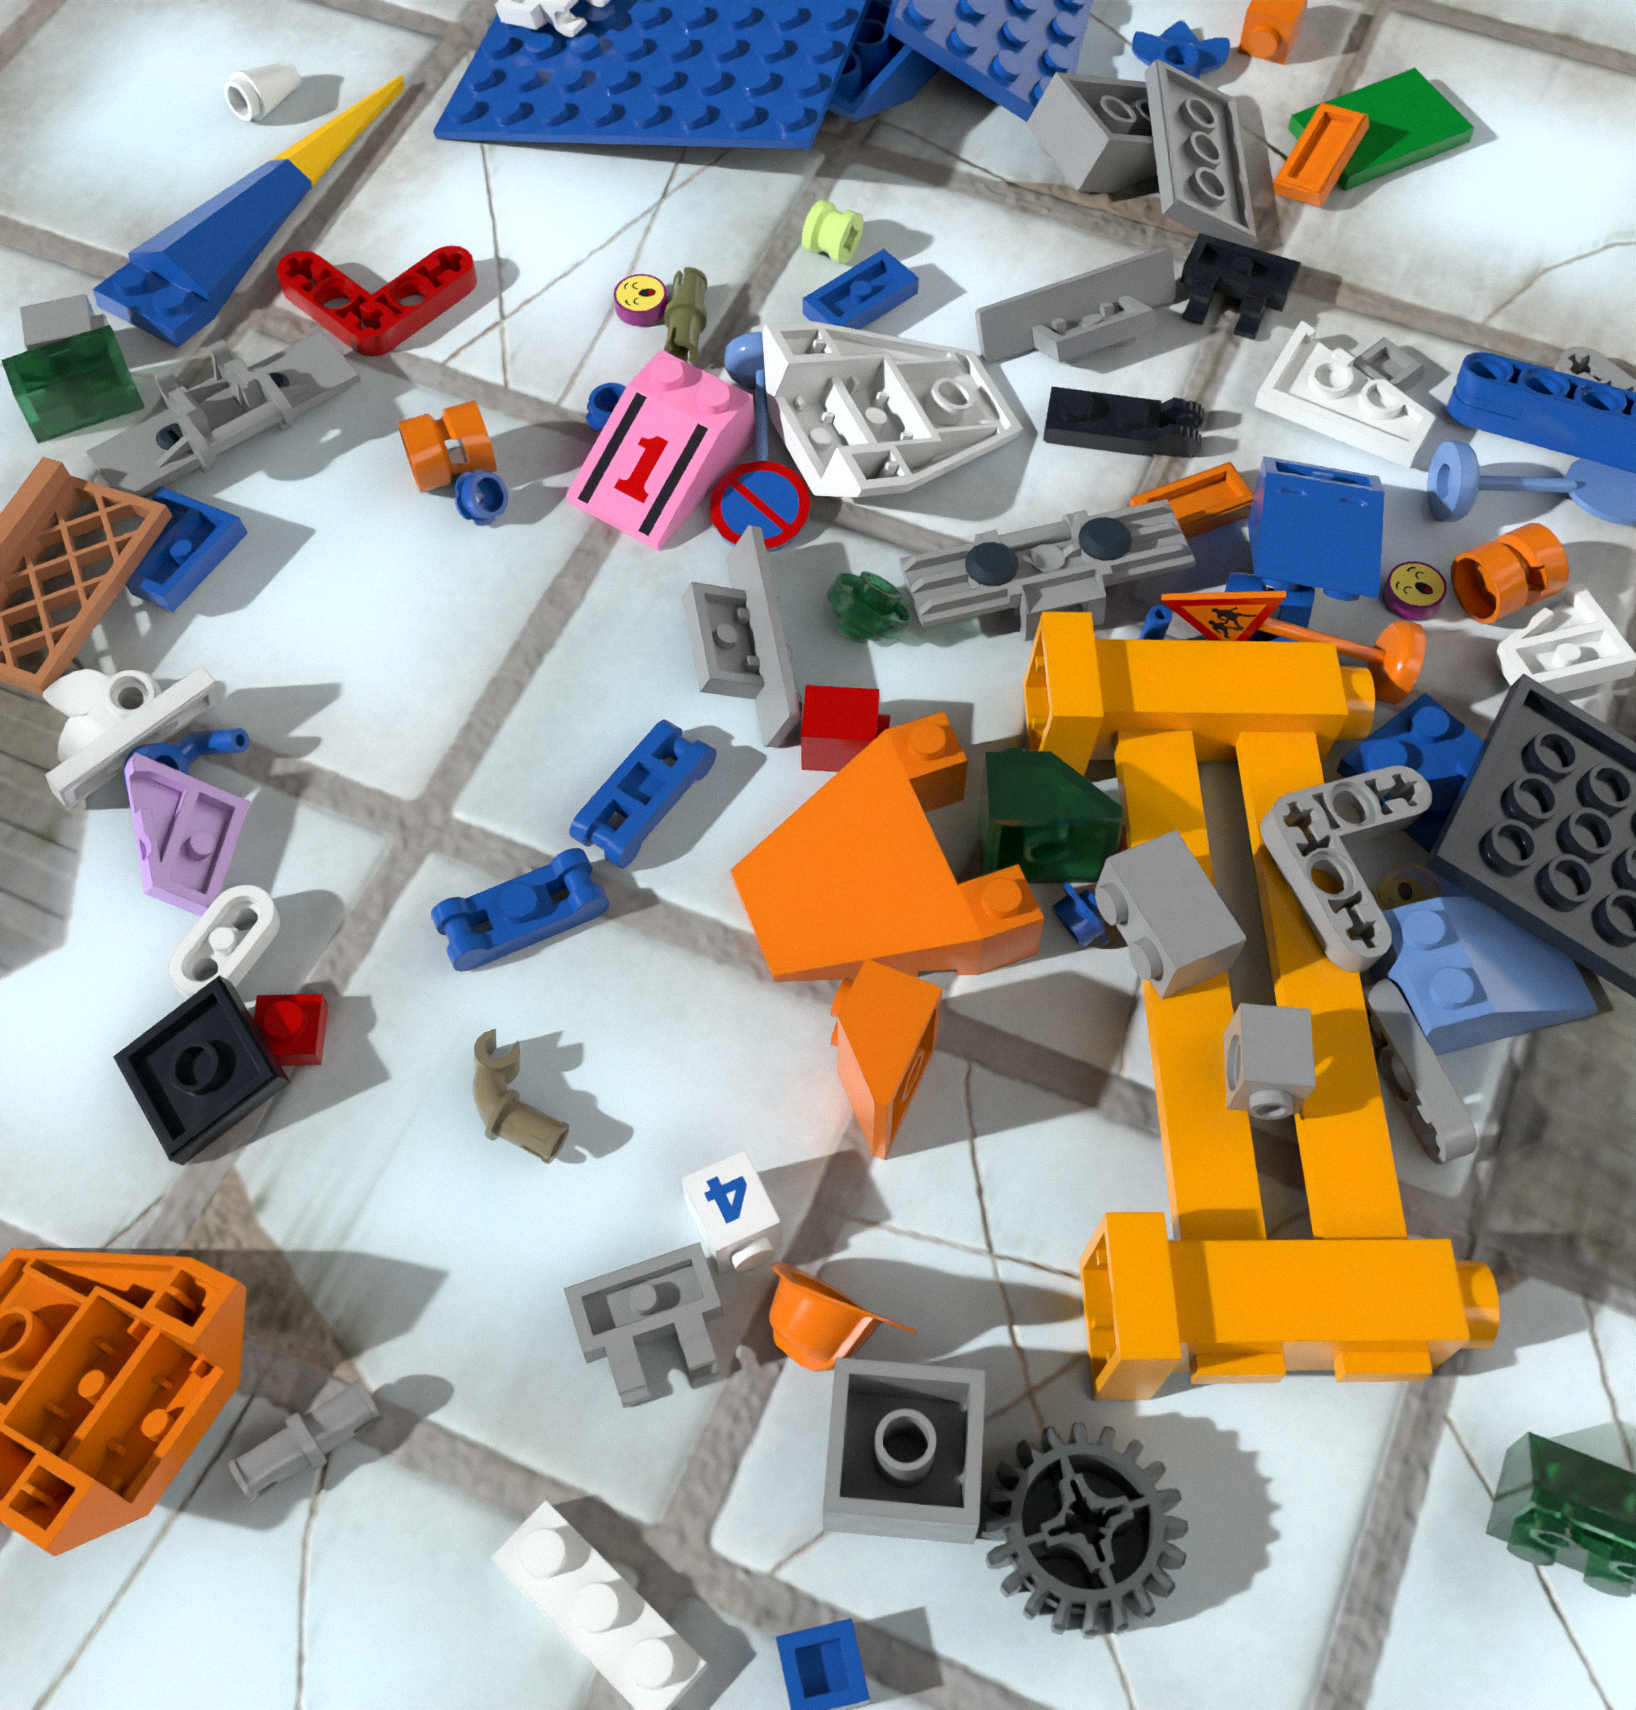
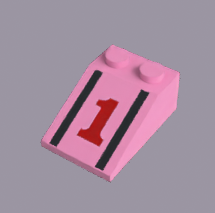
(664, 449)

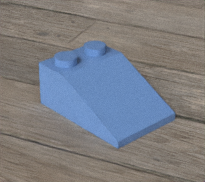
(1477, 974)

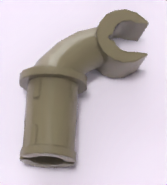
(504, 1112)

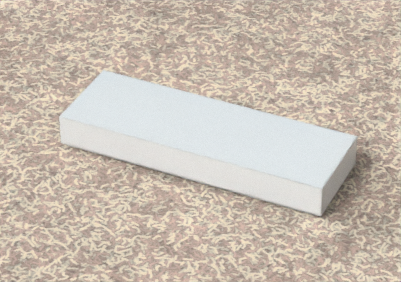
(150, 724)

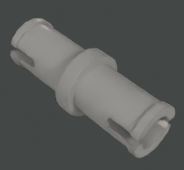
(304, 1441)

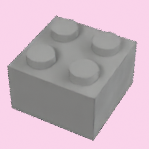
(905, 1451)

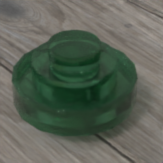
(867, 607)

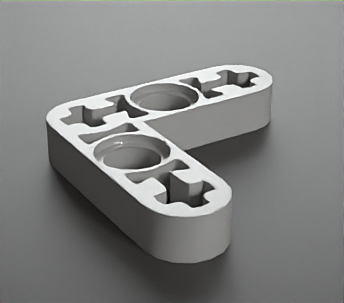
(1325, 850)

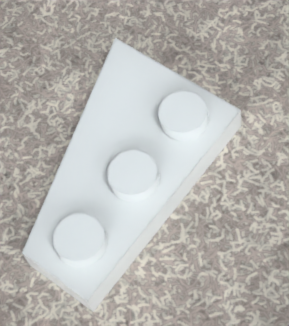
(1338, 400)

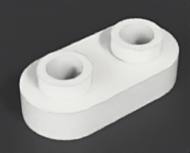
(219, 943)

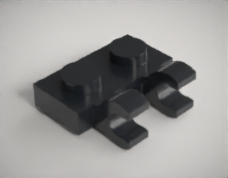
(1240, 273)

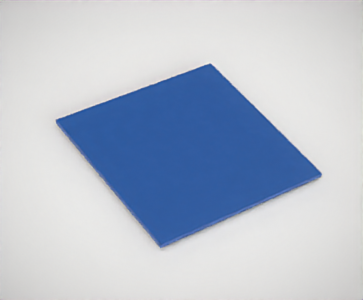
(660, 75)

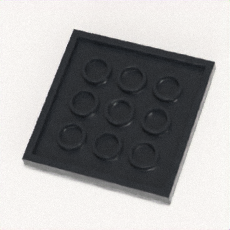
(1551, 830)

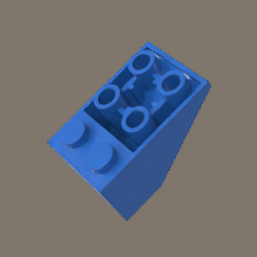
(1317, 529)

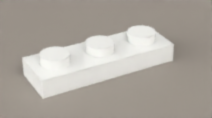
(599, 1611)

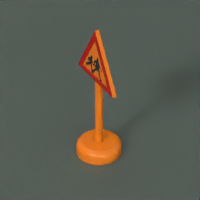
(1237, 615)

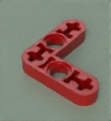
(440, 277)

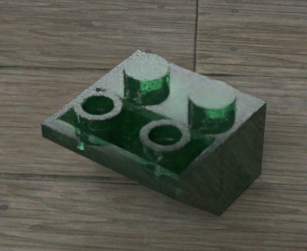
(1568, 1512)

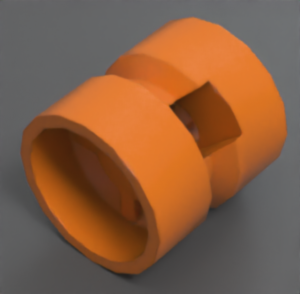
(427, 452)
(1509, 573)

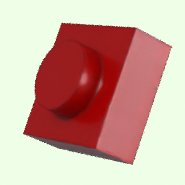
(293, 1026)

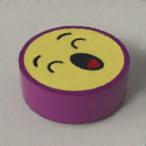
(640, 299)
(1414, 590)

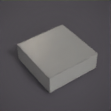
(1390, 363)

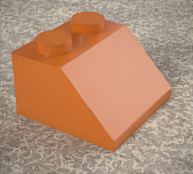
(884, 1046)

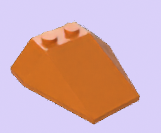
(106, 1384)

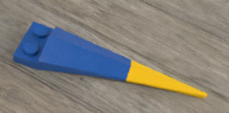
(194, 265)

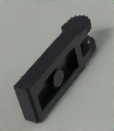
(1123, 423)

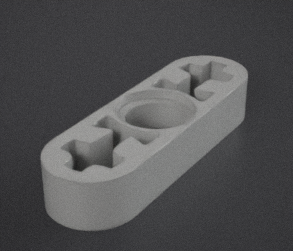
(1417, 1076)

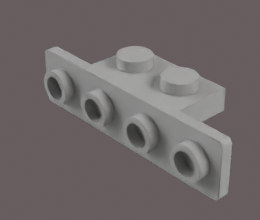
(1080, 312)
(742, 641)

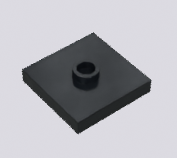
(201, 1070)

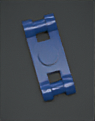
(642, 792)
(520, 911)

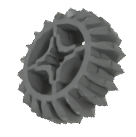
(1095, 1565)

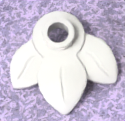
(95, 704)

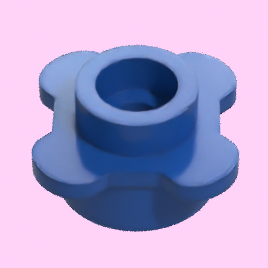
(1081, 916)

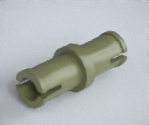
(686, 314)

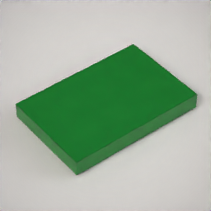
(1406, 126)

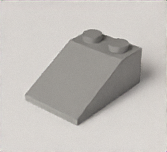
(1096, 131)

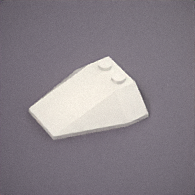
(878, 408)

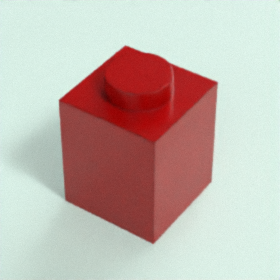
(838, 725)

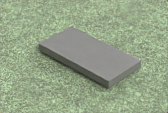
(1199, 155)

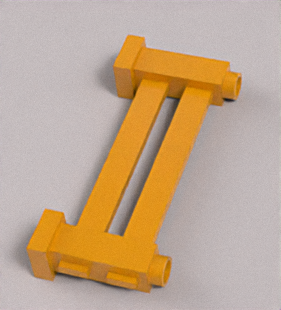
(1221, 1292)

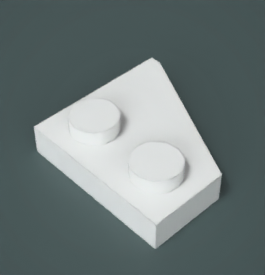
(1567, 646)

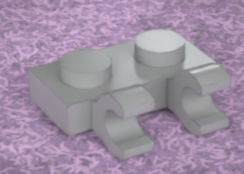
(643, 1305)

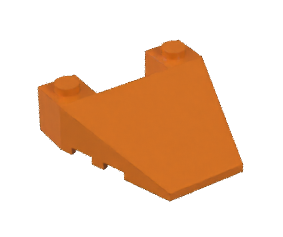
(868, 879)

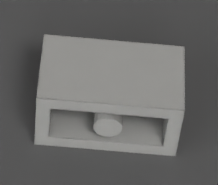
(1168, 914)

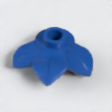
(1182, 50)

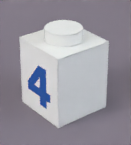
(733, 1213)

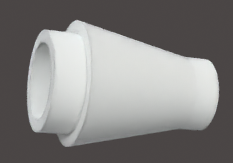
(260, 89)

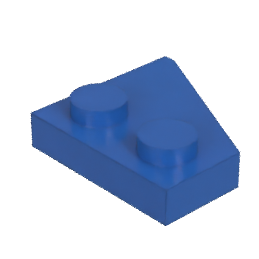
(184, 551)

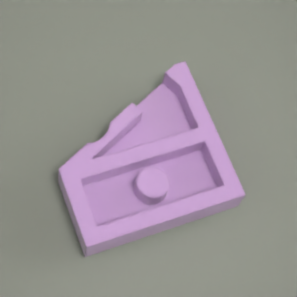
(182, 833)

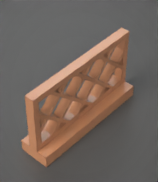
(28, 528)

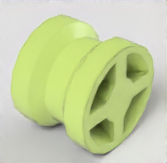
(832, 231)

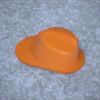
(818, 1321)

